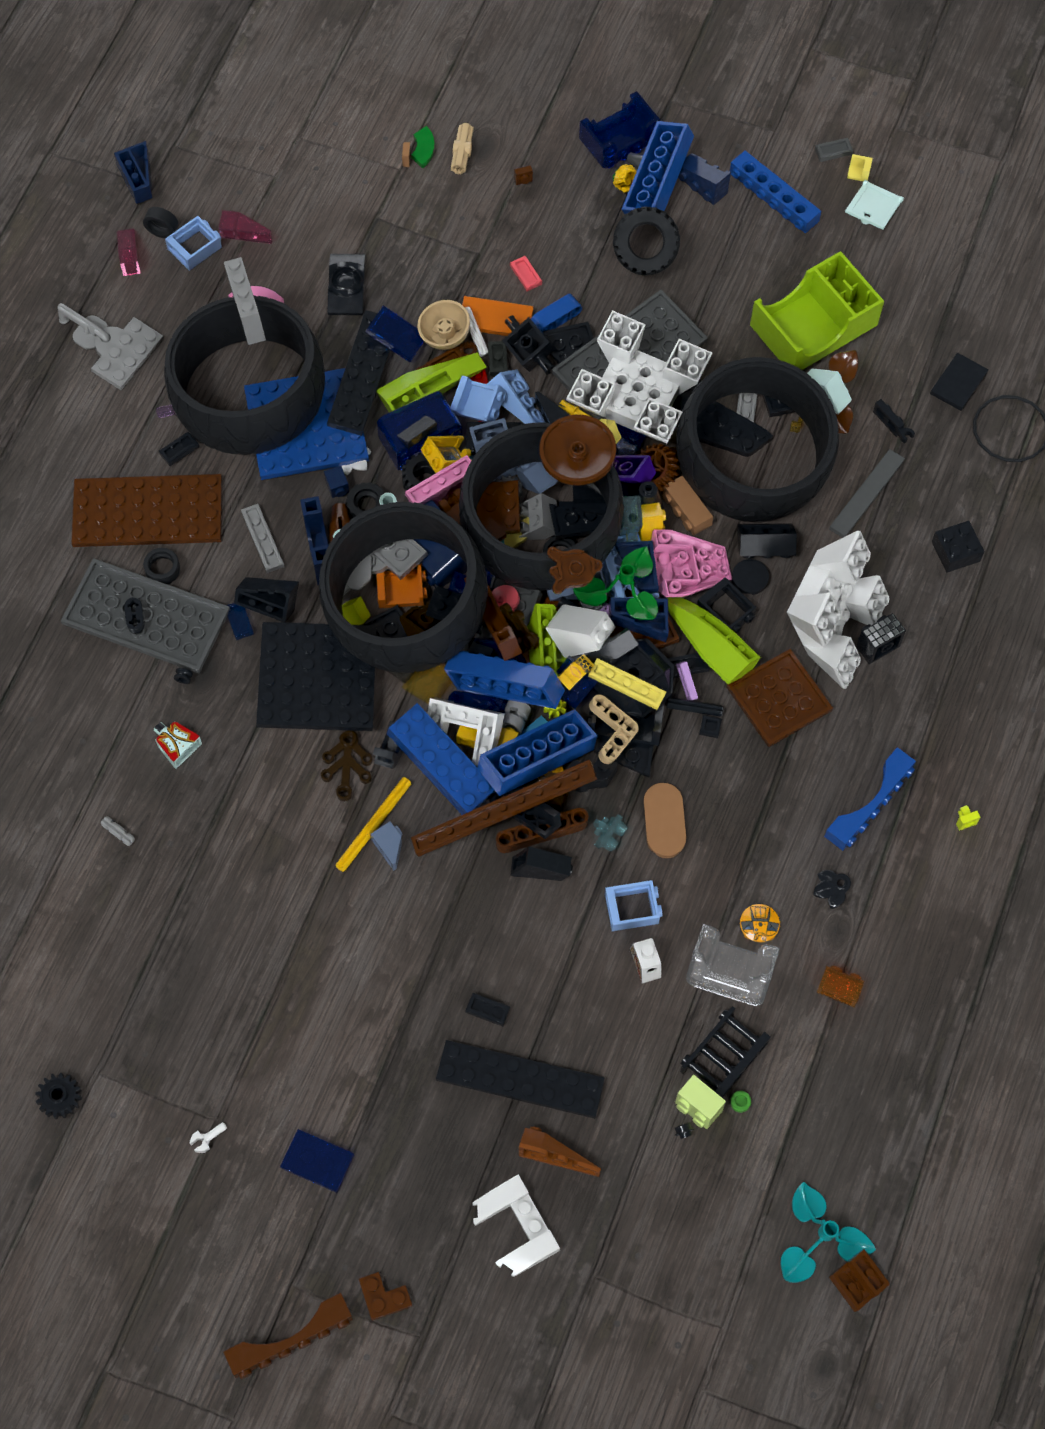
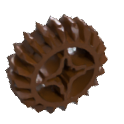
(665, 473)

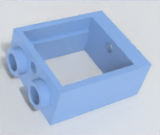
(185, 232)
(630, 889)

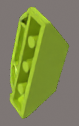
(547, 652)

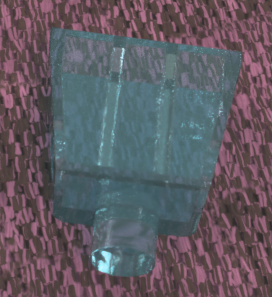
(632, 518)

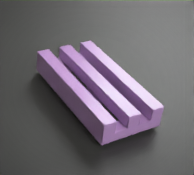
(687, 681)

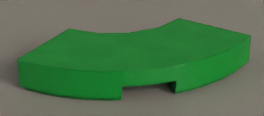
(425, 147)

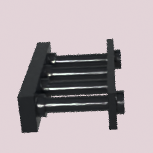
(732, 1072)

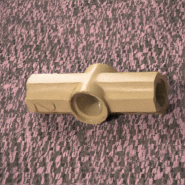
(462, 148)

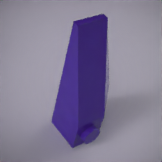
(634, 468)

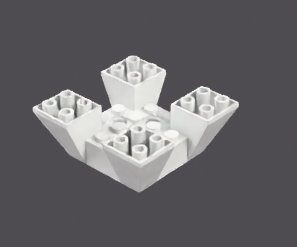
(627, 366)
(831, 596)

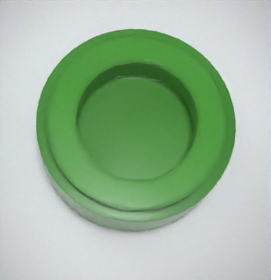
(740, 1101)

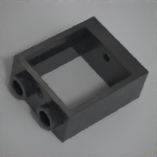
(719, 590)

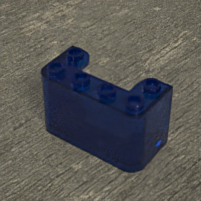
(619, 133)
(397, 421)

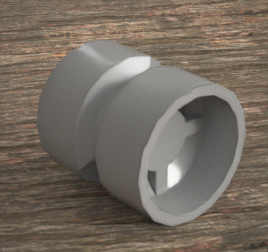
(515, 715)

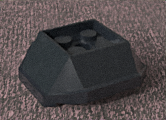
(650, 667)

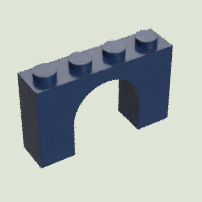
(315, 531)

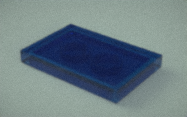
(395, 333)
(317, 1161)

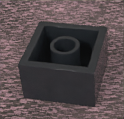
(957, 546)

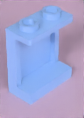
(477, 400)

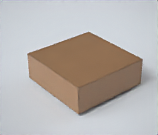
(406, 153)

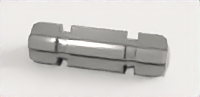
(117, 831)

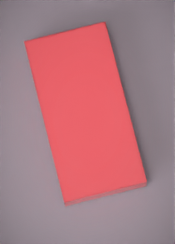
(526, 273)

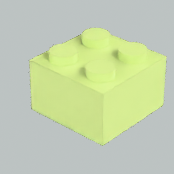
(699, 1102)

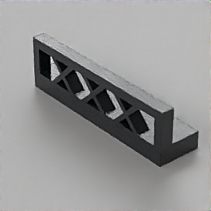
(544, 815)

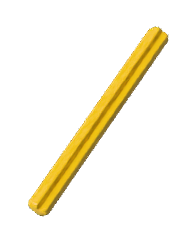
(373, 824)

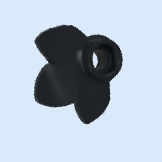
(829, 889)

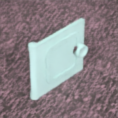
(876, 202)

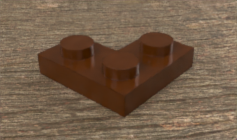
(381, 1302)

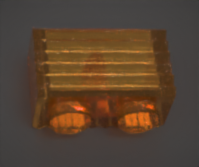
(840, 986)

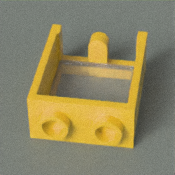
(443, 451)

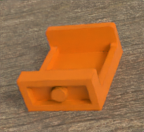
(402, 592)

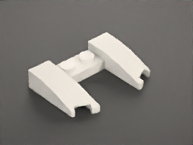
(486, 722)
(541, 1241)

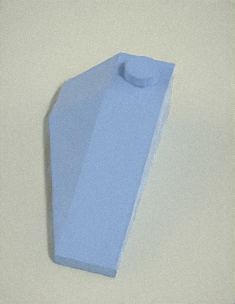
(517, 398)

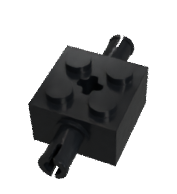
(529, 344)

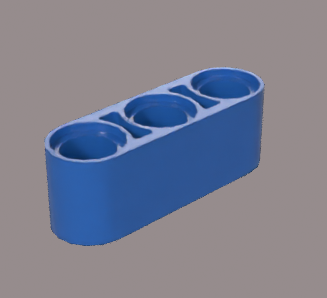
(557, 313)

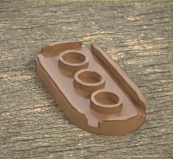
(664, 820)

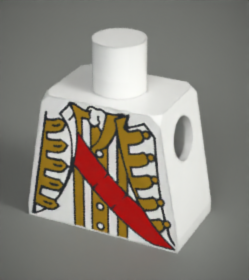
(645, 958)

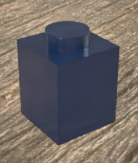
(336, 482)

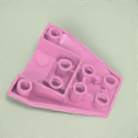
(687, 563)

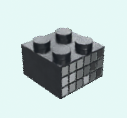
(880, 638)

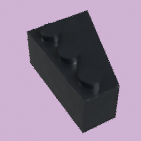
(268, 597)

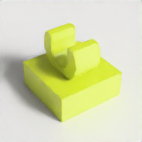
(966, 818)

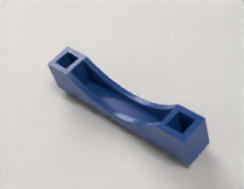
(846, 827)

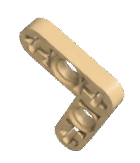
(620, 730)

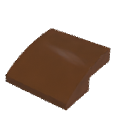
(859, 1280)

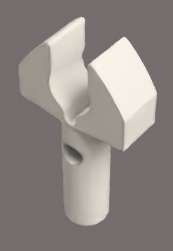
(206, 1137)

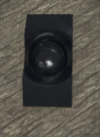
(346, 284)

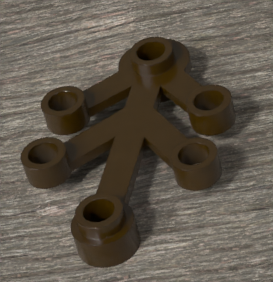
(529, 639)
(346, 762)

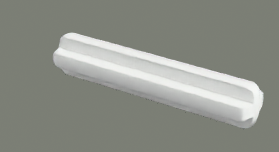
(476, 335)

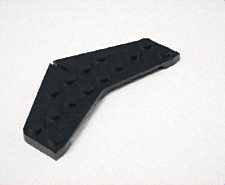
(726, 428)

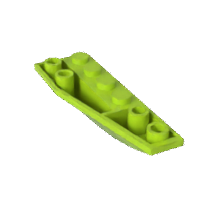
(429, 380)
(713, 640)

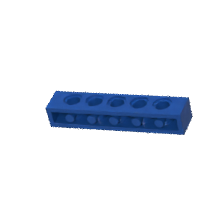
(775, 192)

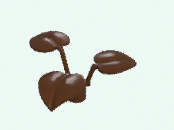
(847, 365)

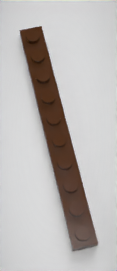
(504, 808)

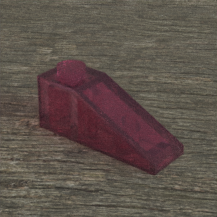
(240, 227)
(128, 252)

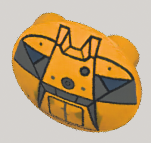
(759, 923)

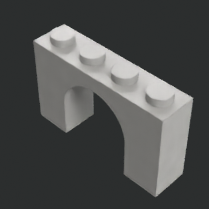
(244, 300)

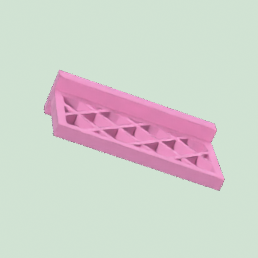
(440, 484)

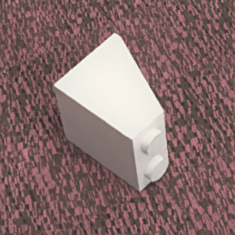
(579, 630)

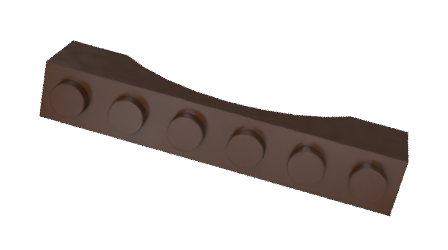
(499, 629)
(247, 1356)

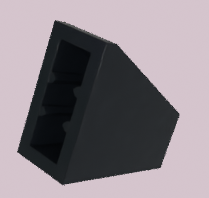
(541, 865)

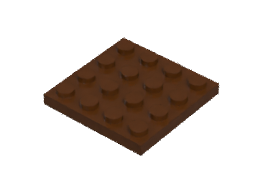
(779, 697)

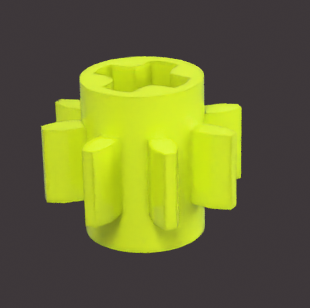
(556, 712)

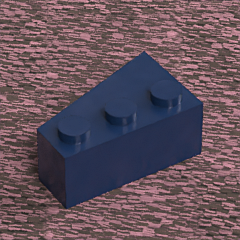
(135, 170)
(704, 178)
(653, 628)

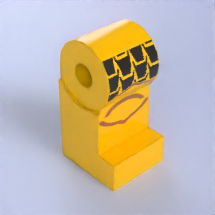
(575, 671)

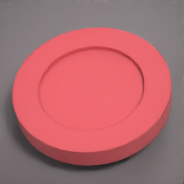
(506, 594)

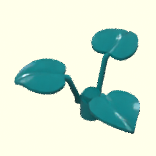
(809, 1205)

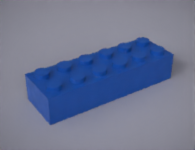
(659, 166)
(505, 679)
(537, 752)
(440, 760)

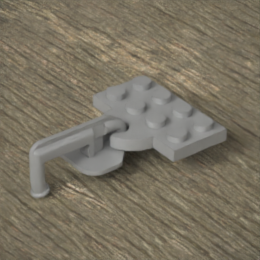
(119, 349)
(396, 556)

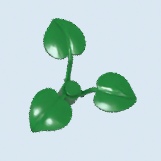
(637, 564)

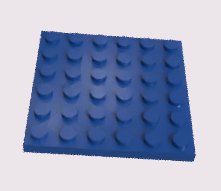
(318, 444)

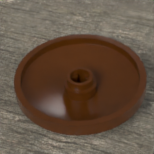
(577, 449)

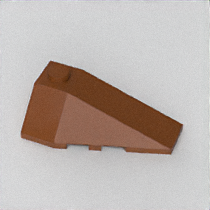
(544, 1148)

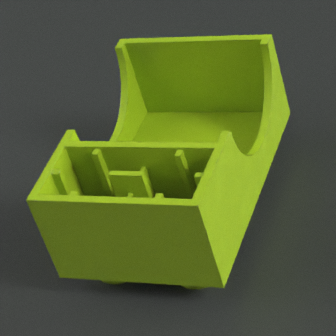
(819, 314)

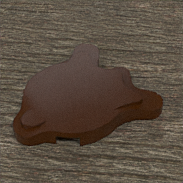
(573, 568)

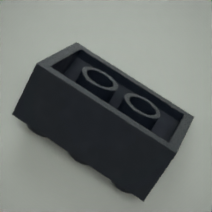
(766, 540)

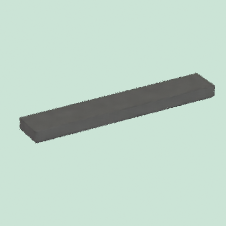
(867, 493)

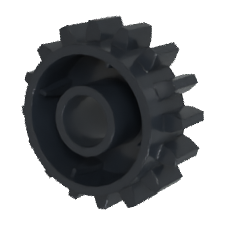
(54, 1086)

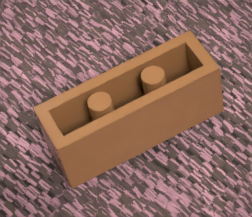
(687, 506)

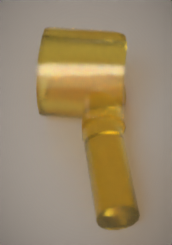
(795, 426)

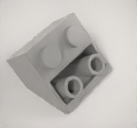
(539, 515)

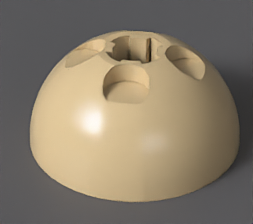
(444, 324)

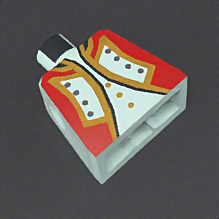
(176, 742)

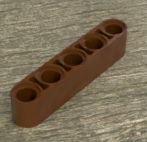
(516, 843)

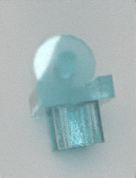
(614, 825)

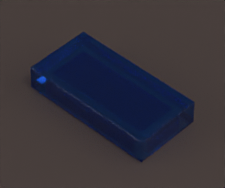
(239, 621)

